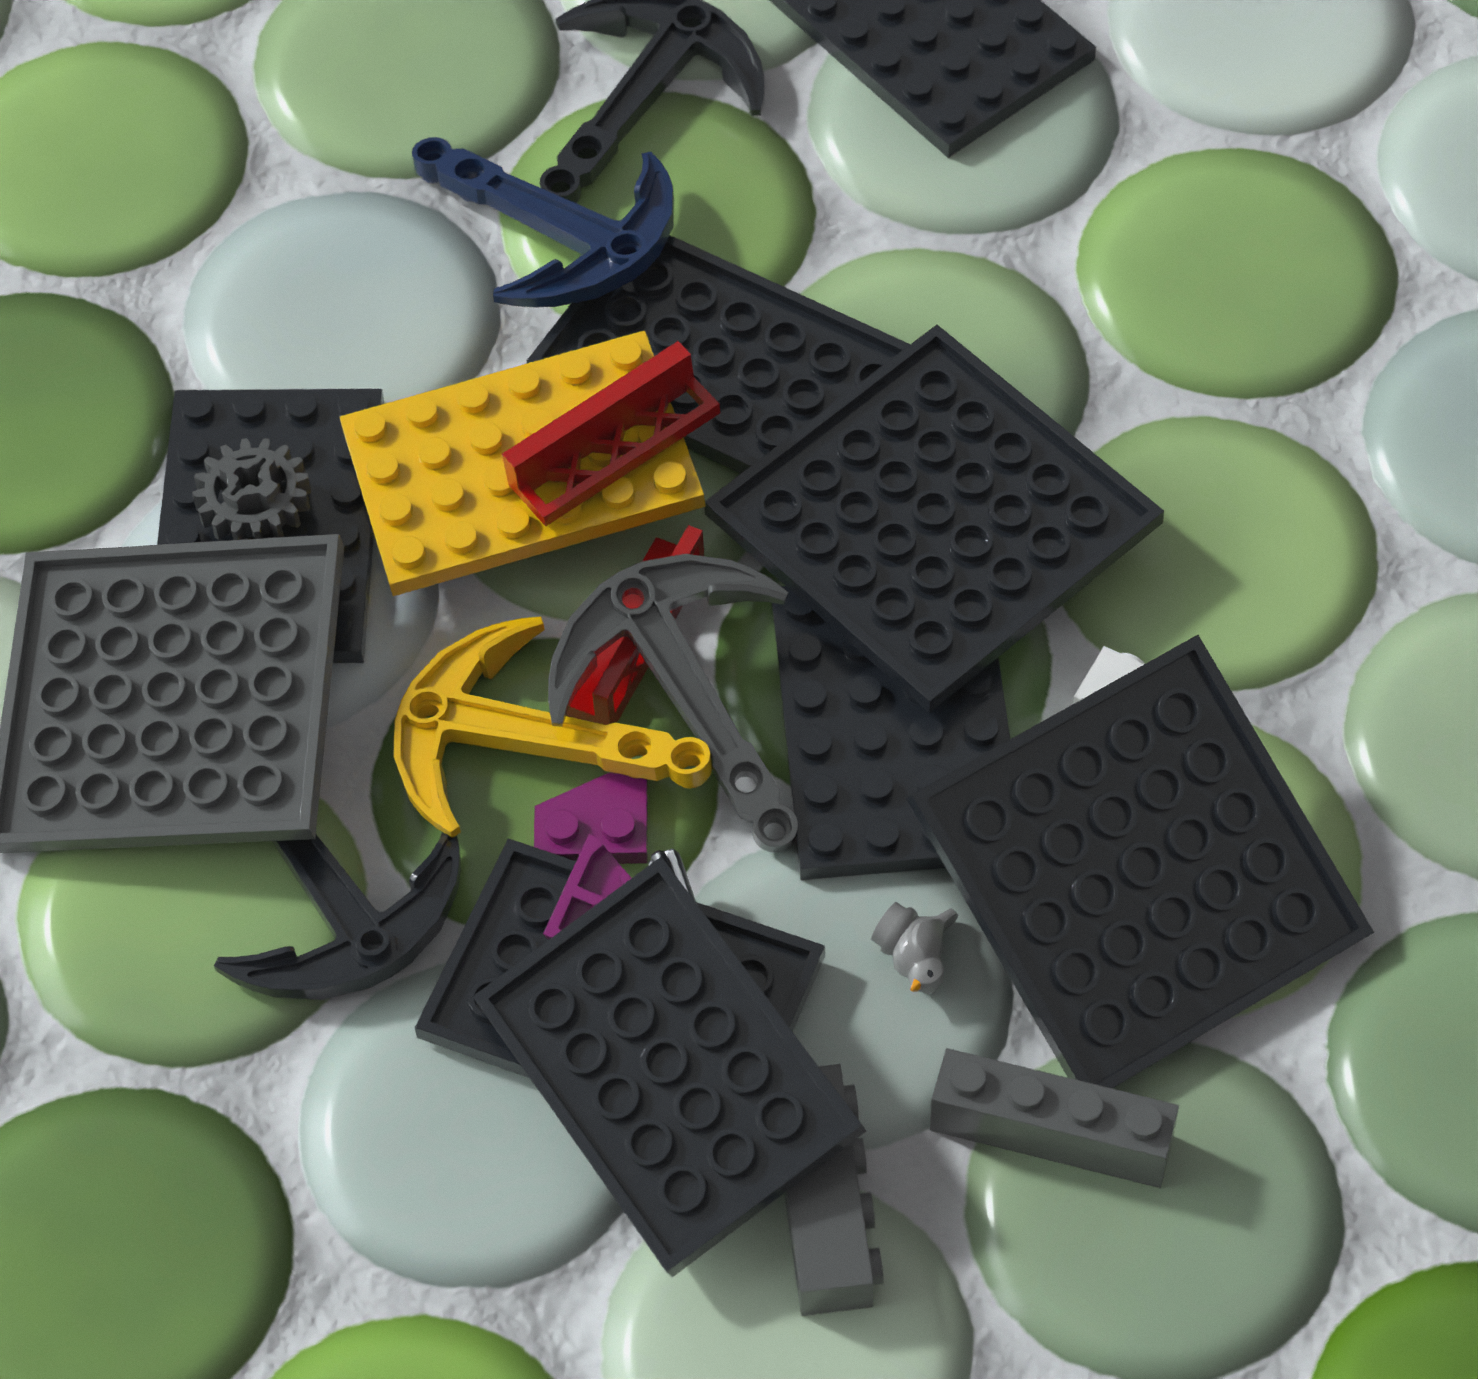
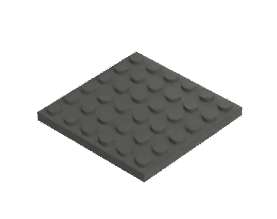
(169, 694)

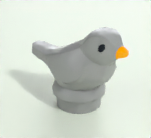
(914, 944)

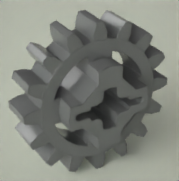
(252, 491)

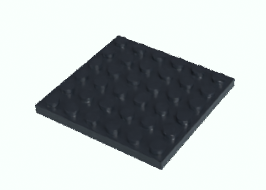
(933, 516)
(1140, 867)

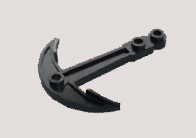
(679, 33)
(345, 963)

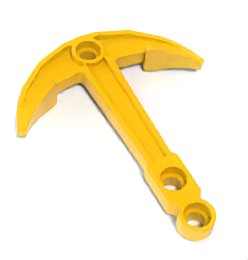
(463, 718)

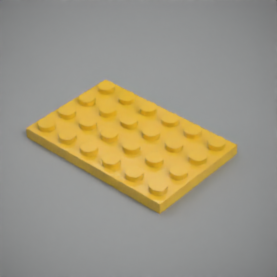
(440, 478)

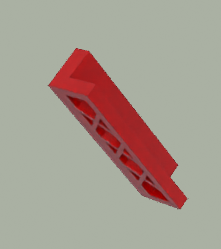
(597, 422)
(621, 665)

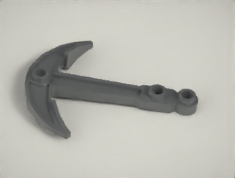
(656, 635)

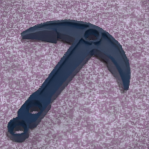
(609, 248)

